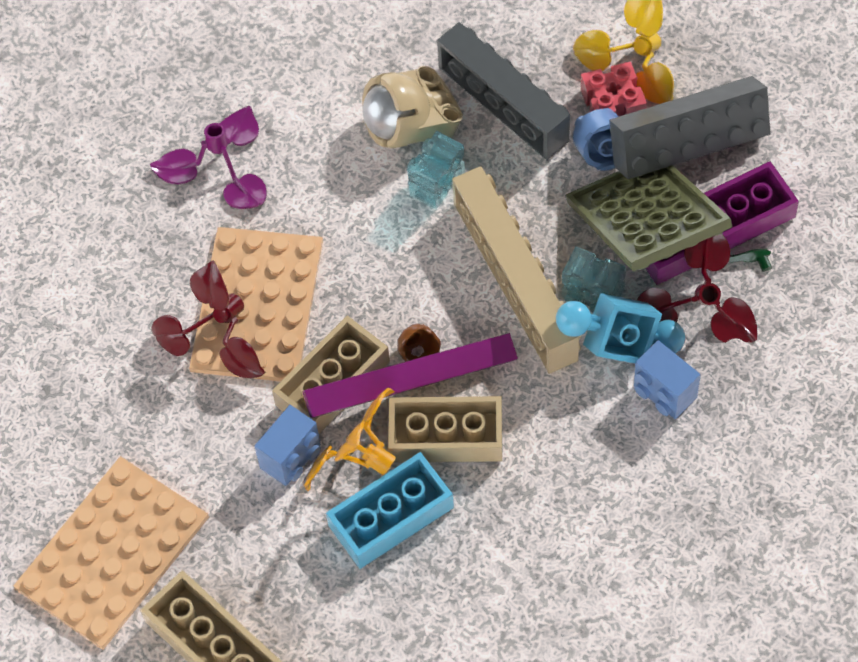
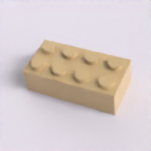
(340, 355)
(446, 428)

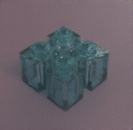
(433, 171)
(589, 276)

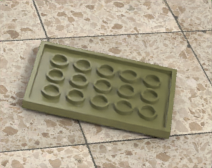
(648, 214)

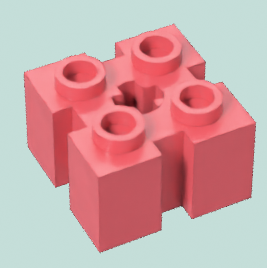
(613, 90)

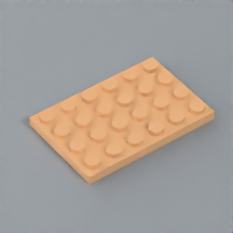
(277, 285)
(111, 552)

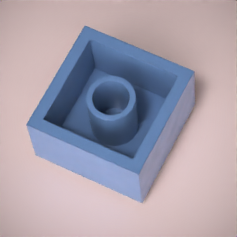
(666, 380)
(288, 445)

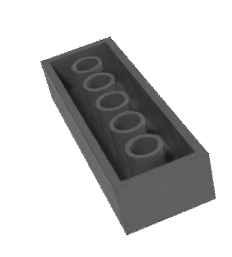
(503, 90)
(690, 127)

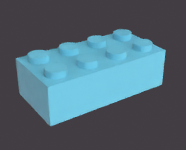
(390, 510)

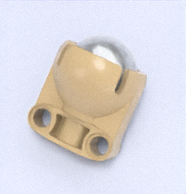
(409, 107)

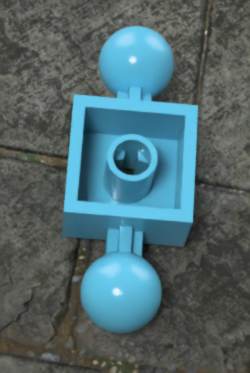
(619, 327)

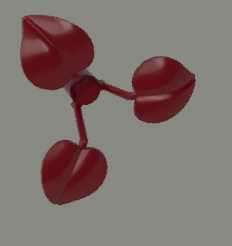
(210, 289)
(733, 319)

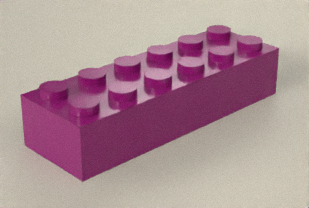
(754, 204)

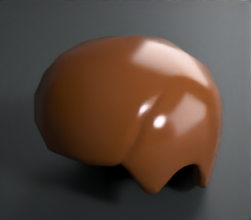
(415, 336)

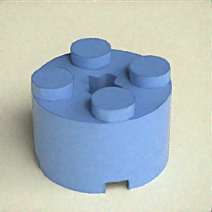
(593, 138)

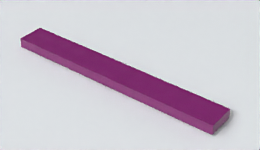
(410, 375)

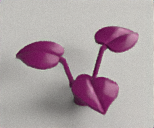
(240, 129)

